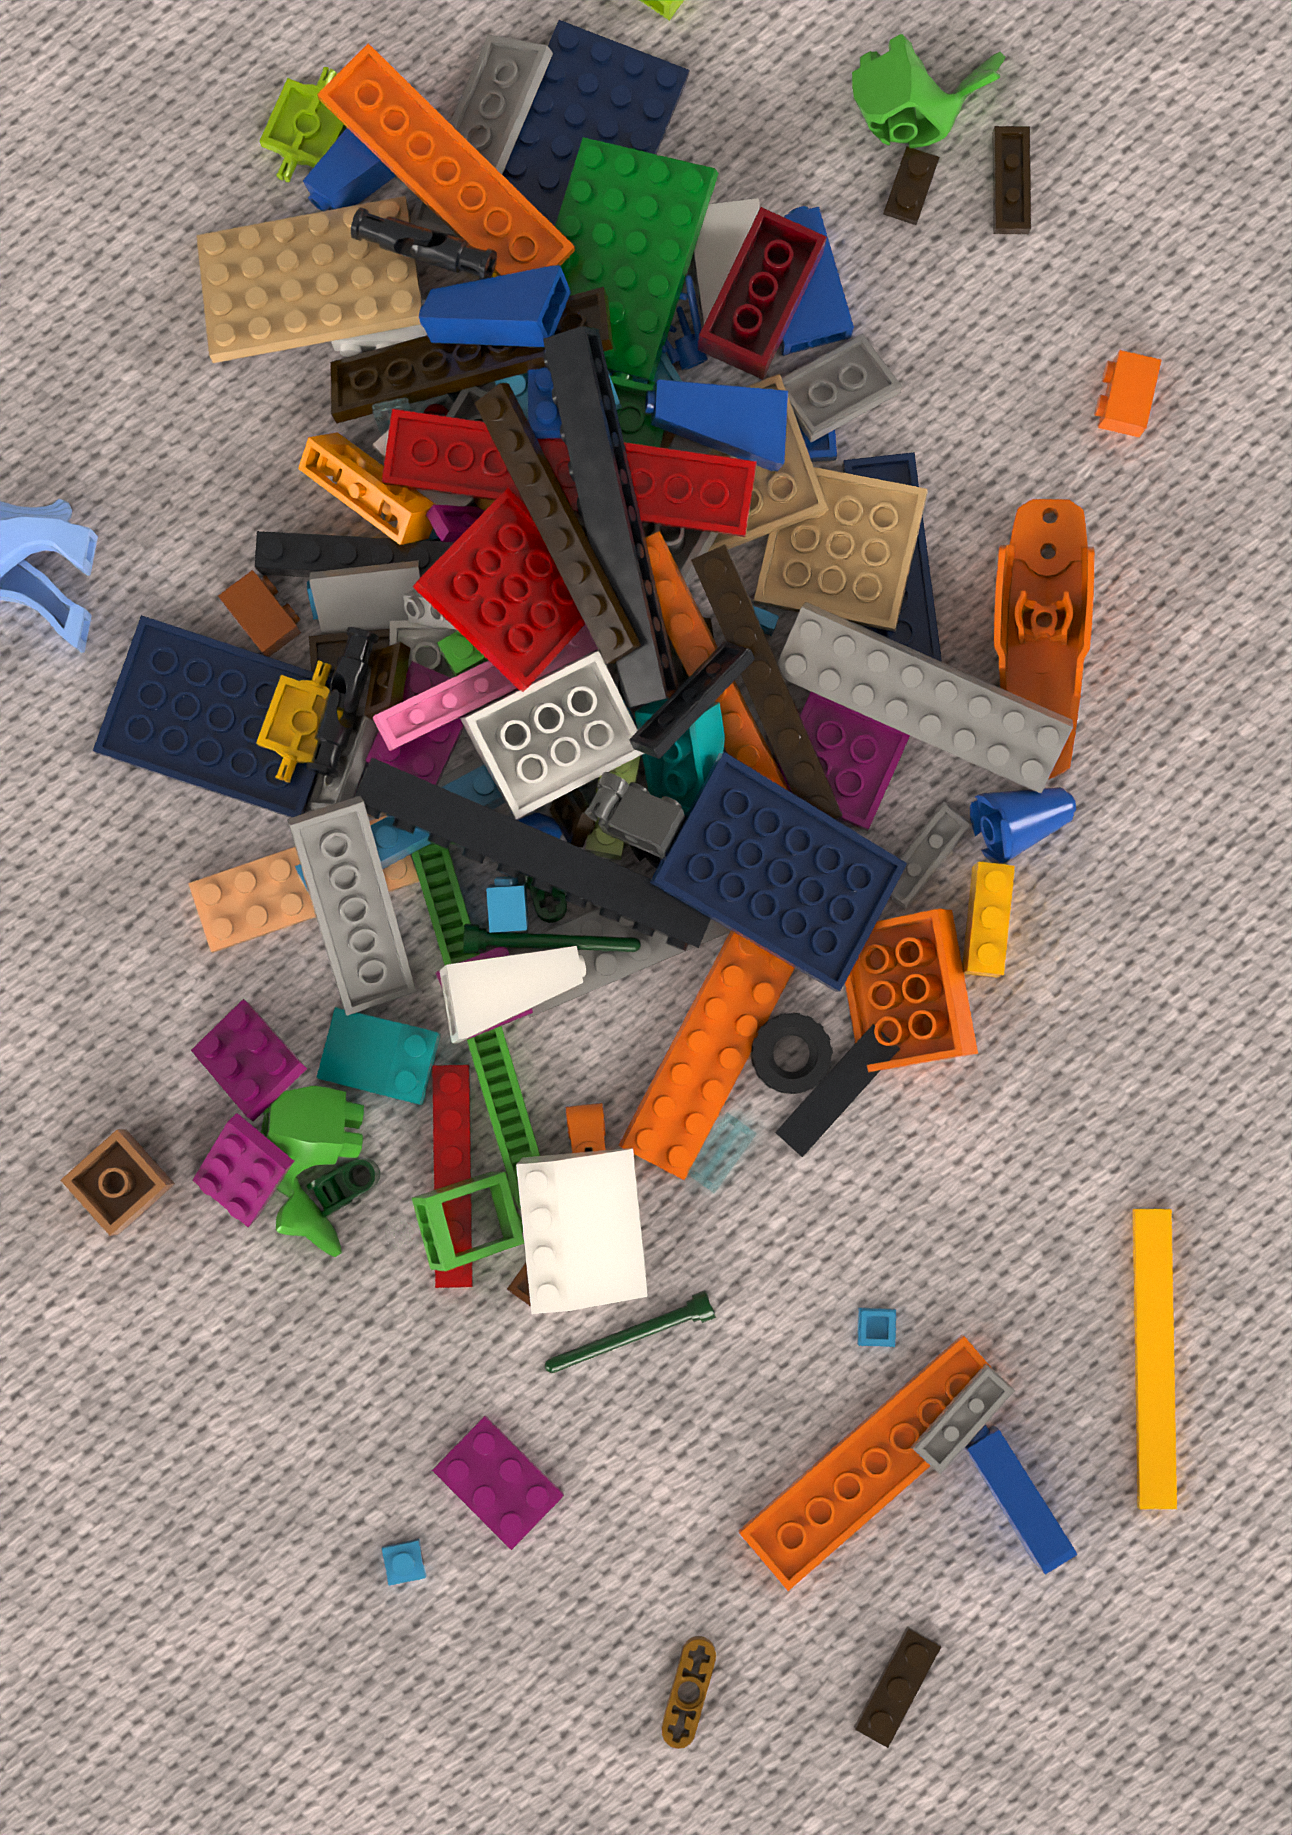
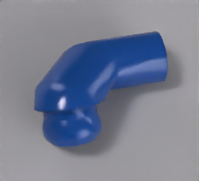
(543, 823)

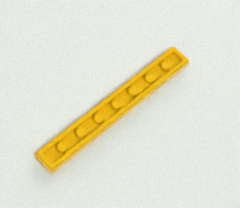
(1154, 1359)

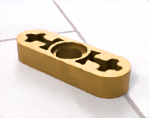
(671, 1716)

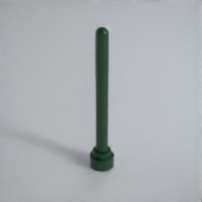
(478, 939)
(697, 1309)

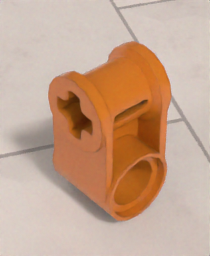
(586, 1127)

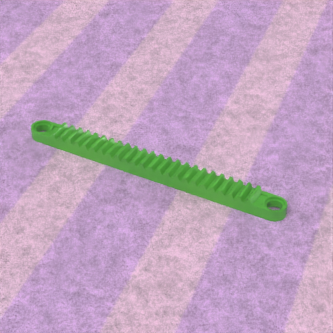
(488, 1049)

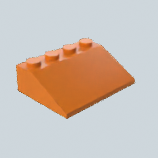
(913, 990)

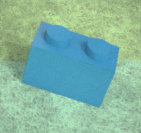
(507, 905)

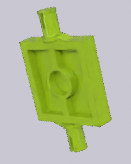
(301, 125)

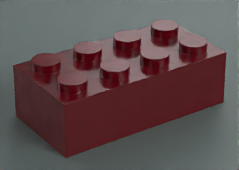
(761, 293)

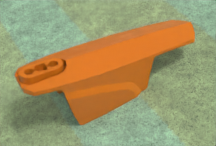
(1045, 610)

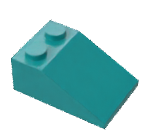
(688, 761)
(379, 1056)

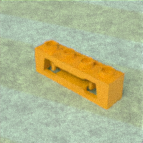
(362, 488)

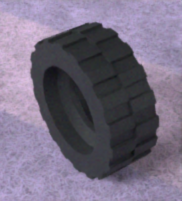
(819, 1056)

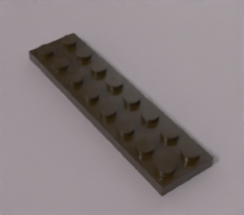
(428, 369)

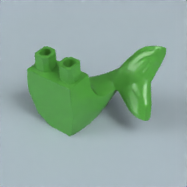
(904, 101)
(310, 1130)

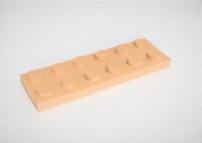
(266, 897)

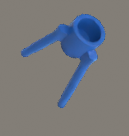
(687, 346)

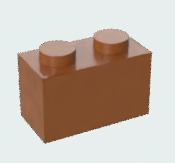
(260, 614)

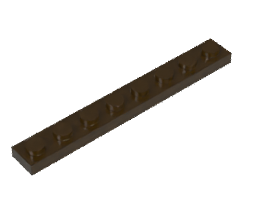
(557, 523)
(765, 681)

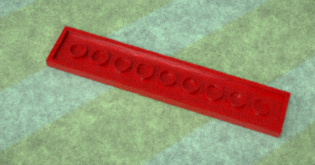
(669, 484)

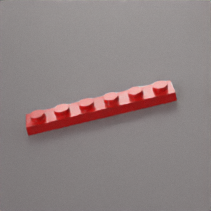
(453, 1161)

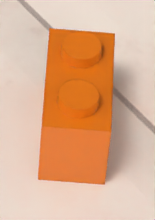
(1128, 393)

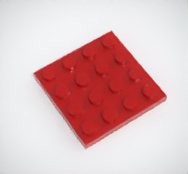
(504, 592)

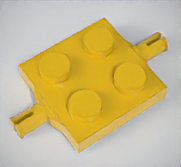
(294, 719)

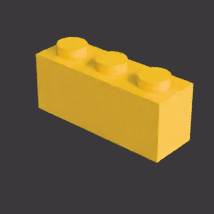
(988, 919)

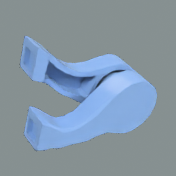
(36, 530)

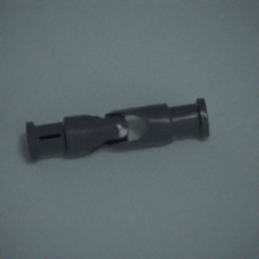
(428, 245)
(344, 696)

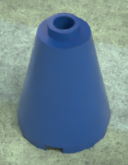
(1019, 819)

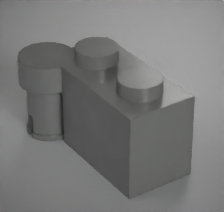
(635, 815)

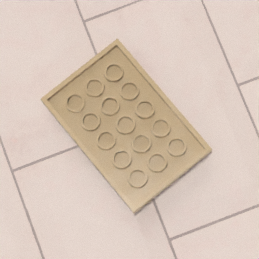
(303, 283)

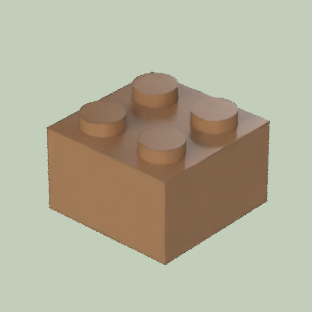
(117, 1182)

